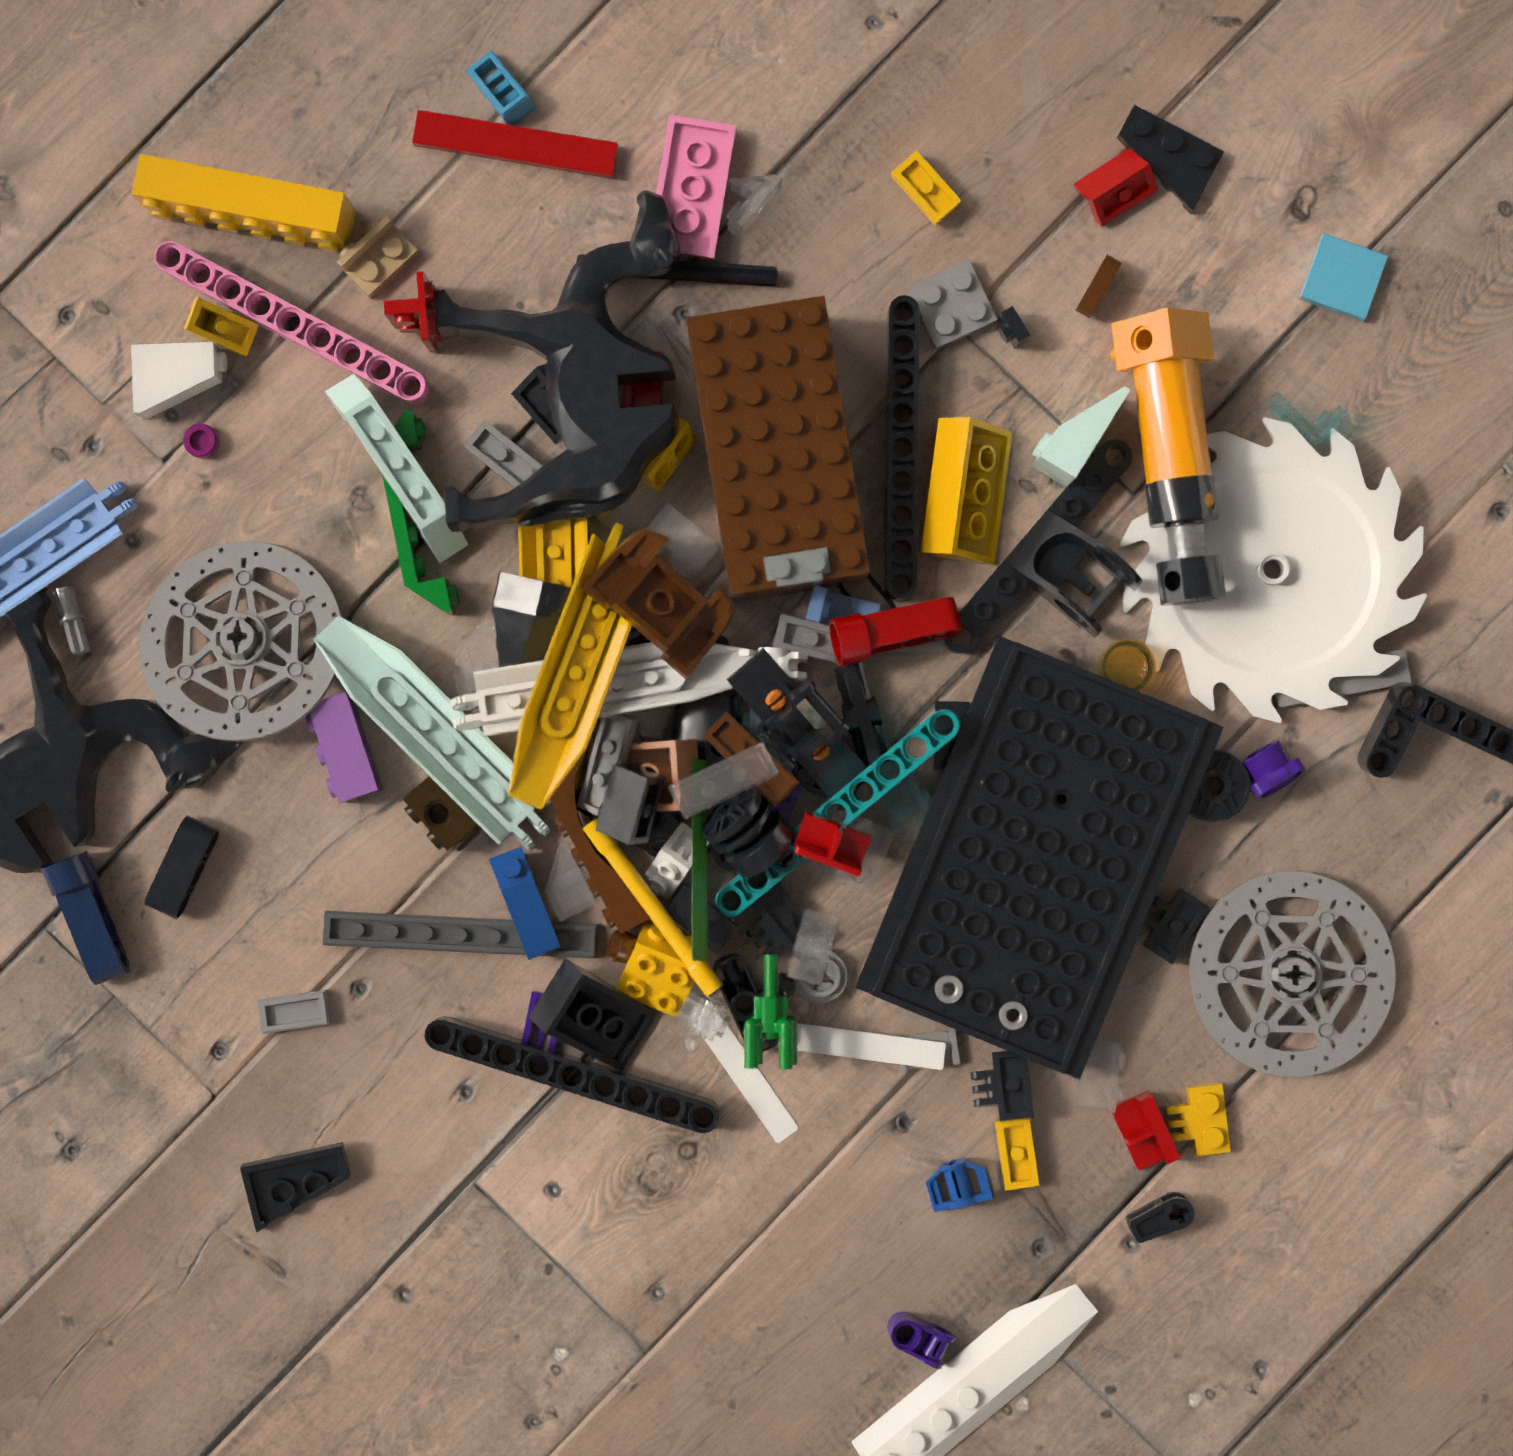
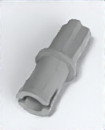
(71, 619)

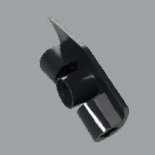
(696, 717)

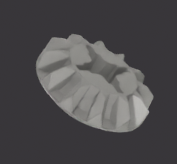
(827, 991)

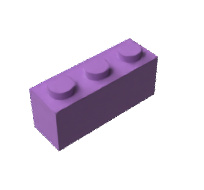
(343, 748)

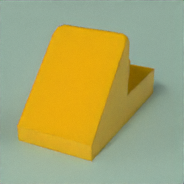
(220, 326)

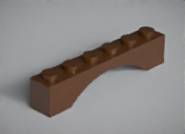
(621, 905)

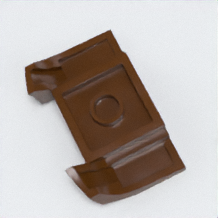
(660, 601)

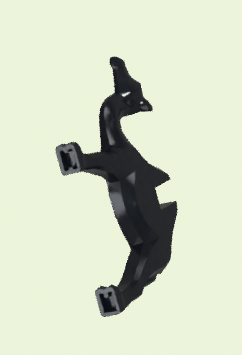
(585, 366)
(71, 742)

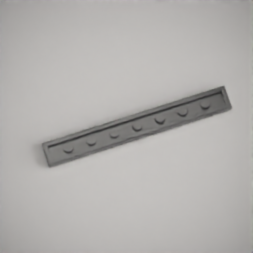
(449, 934)

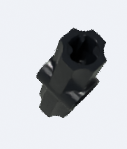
(861, 712)

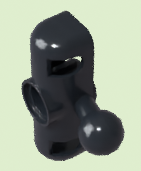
(739, 984)

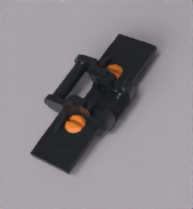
(788, 731)

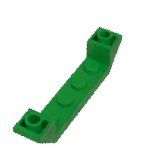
(435, 591)

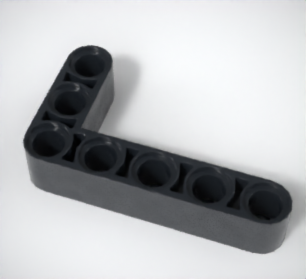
(1421, 711)

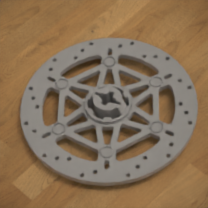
(229, 631)
(1377, 961)

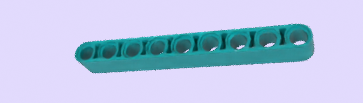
(853, 804)

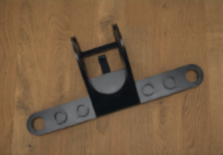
(1051, 553)

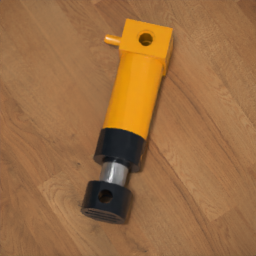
(1180, 490)

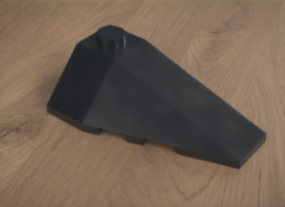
(525, 617)

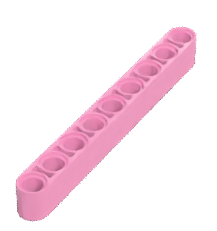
(279, 314)

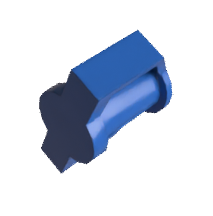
(959, 1185)

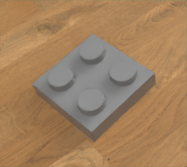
(952, 304)

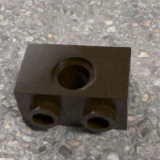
(420, 806)

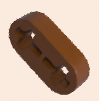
(1098, 286)

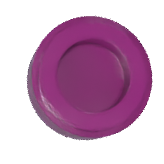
(201, 441)

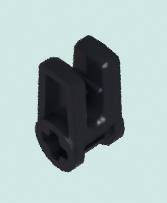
(1157, 1218)

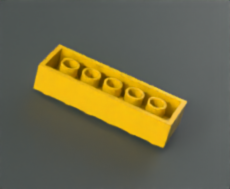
(244, 203)

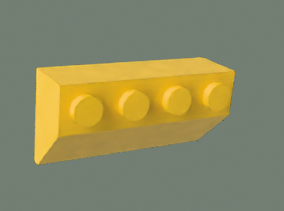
(966, 490)

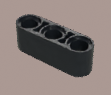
(182, 867)

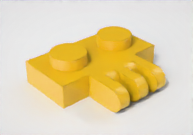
(1202, 1119)

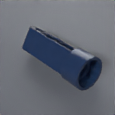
(87, 917)

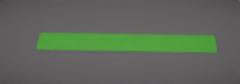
(699, 879)

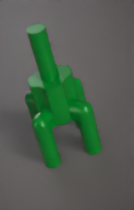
(770, 1022)

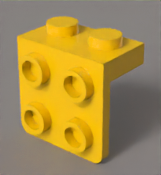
(656, 972)

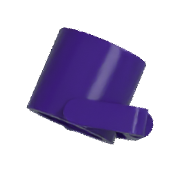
(1271, 769)

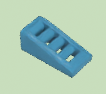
(514, 105)

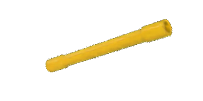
(699, 970)

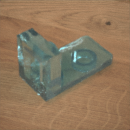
(1324, 423)

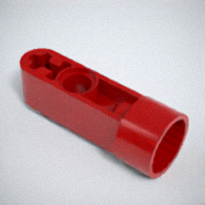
(861, 636)

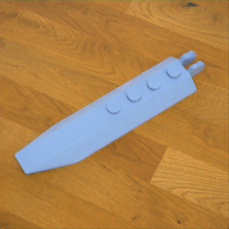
(57, 539)

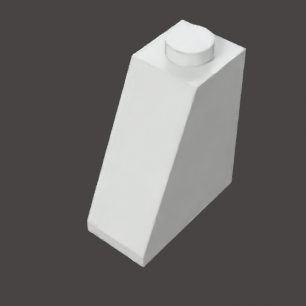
(173, 373)

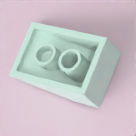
(1068, 448)

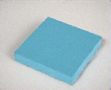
(1343, 277)

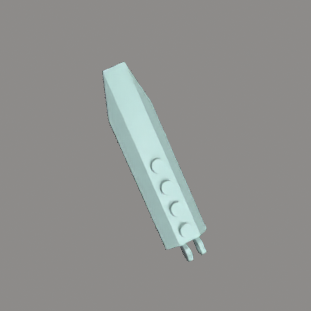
(422, 725)

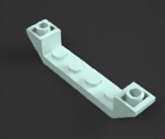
(397, 465)

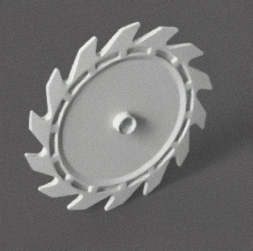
(1332, 585)

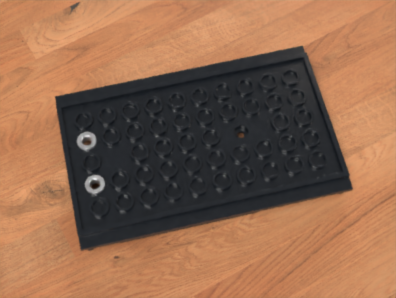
(1029, 894)

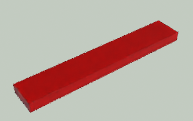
(515, 144)

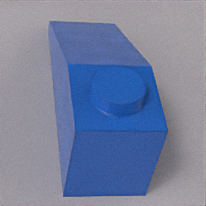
(524, 903)

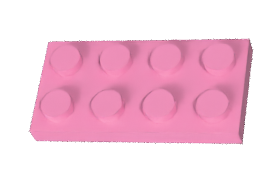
(695, 181)

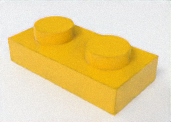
(925, 188)
(1016, 1154)

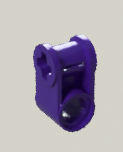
(926, 1342)

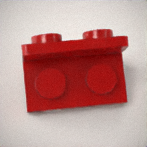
(416, 313)

